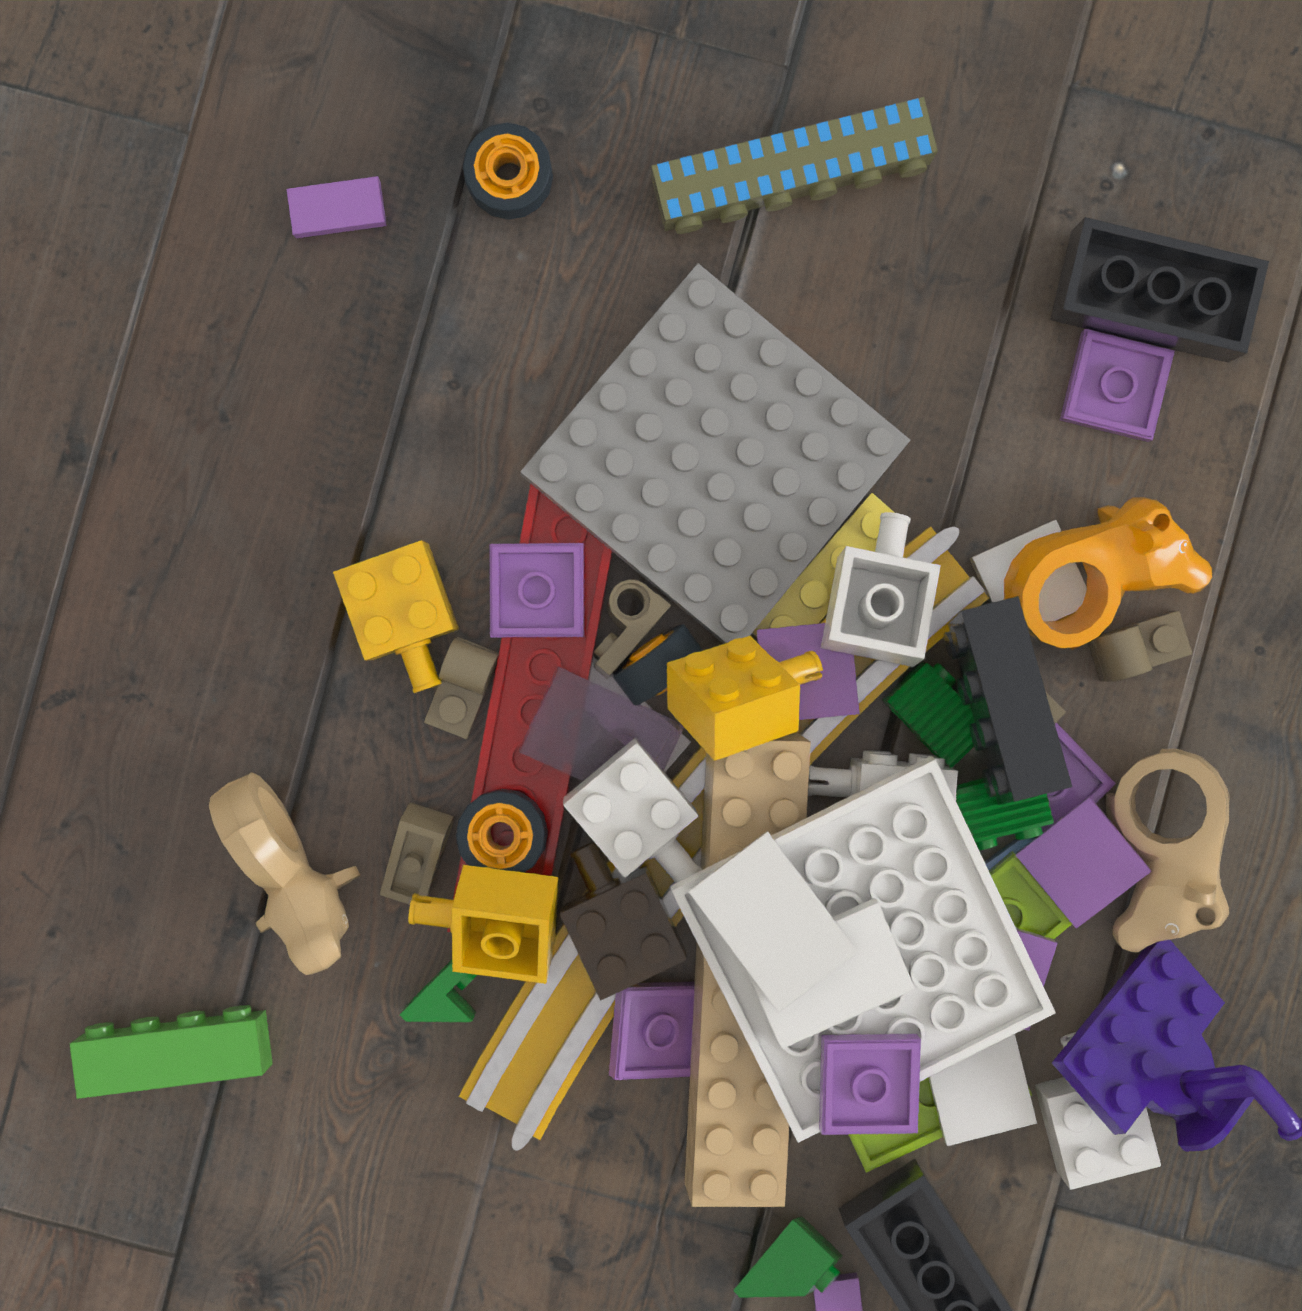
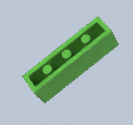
(171, 1053)

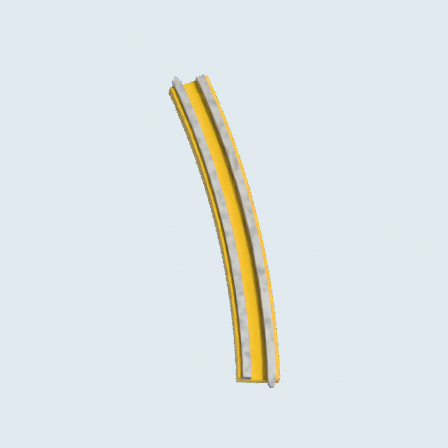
(559, 1022)

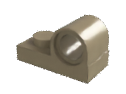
(1139, 647)
(616, 649)
(464, 684)
(416, 852)

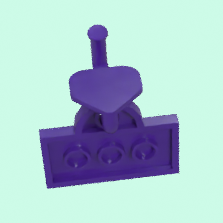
(1150, 1053)

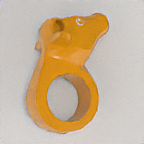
(1129, 551)

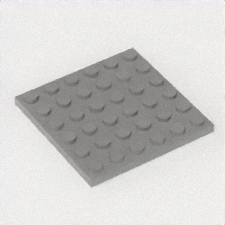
(715, 457)

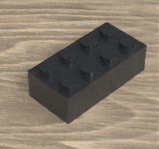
(1159, 290)
(1006, 702)
(919, 1246)

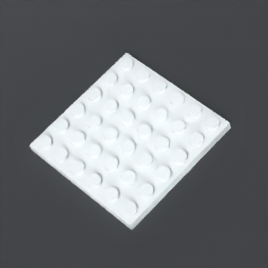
(944, 911)

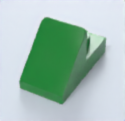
(440, 1001)

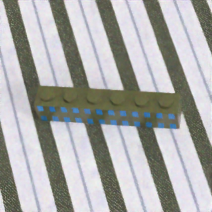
(794, 165)

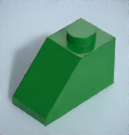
(792, 1264)

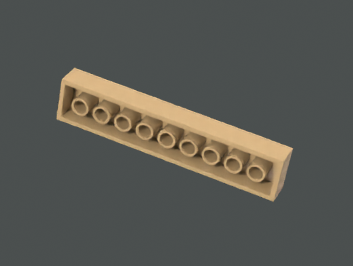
(733, 1117)

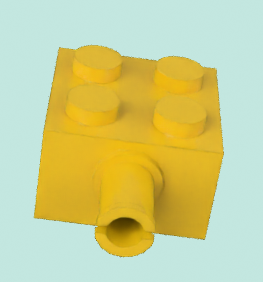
(398, 608)
(738, 695)
(497, 922)

